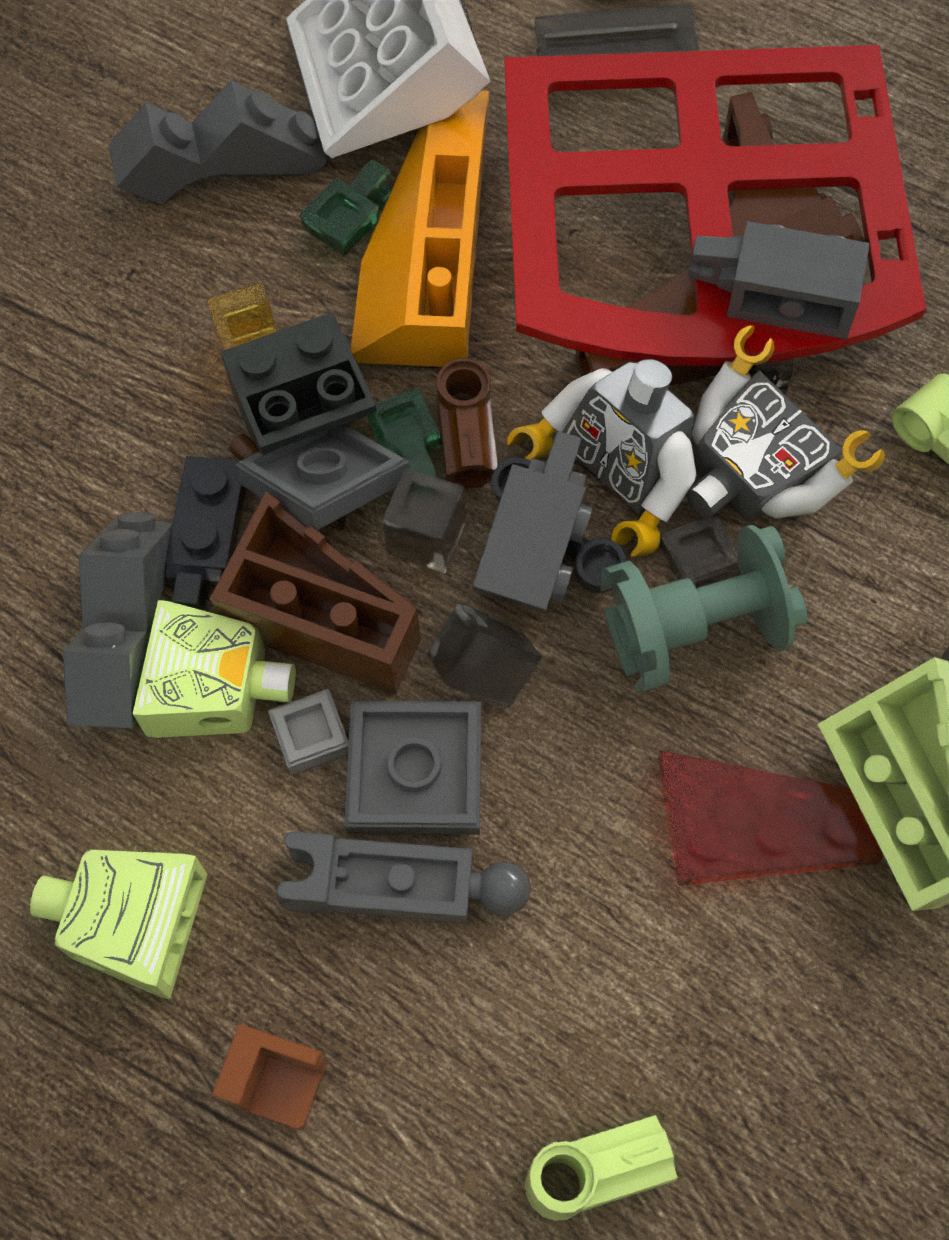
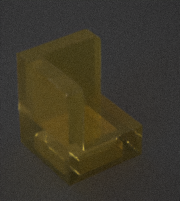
(241, 316)

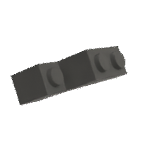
(233, 135)
(119, 598)

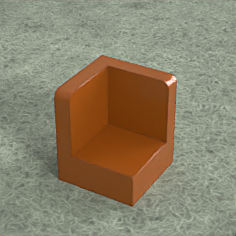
(270, 1077)

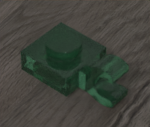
(347, 213)
(407, 429)

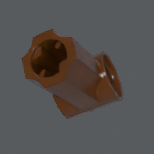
(466, 425)

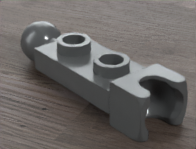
(397, 880)

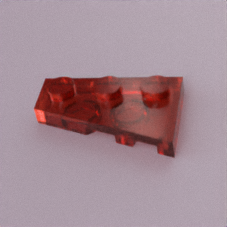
(758, 823)

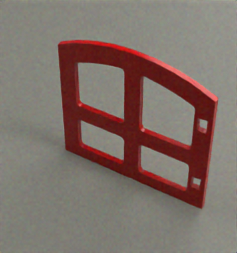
(704, 174)

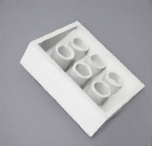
(383, 66)

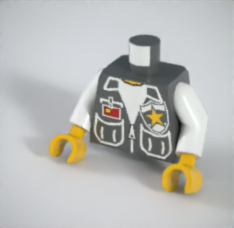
(631, 440)
(763, 449)

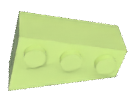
(898, 770)

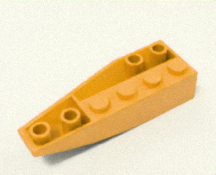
(424, 247)

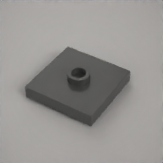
(323, 474)
(414, 767)

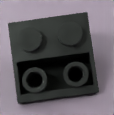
(297, 383)

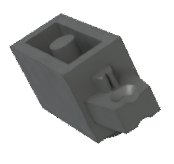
(785, 276)
(533, 528)

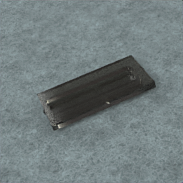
(617, 31)

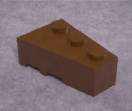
(316, 601)

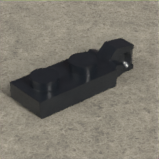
(203, 528)

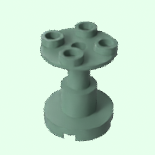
(677, 613)

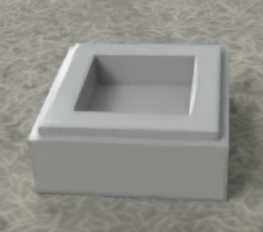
(309, 731)

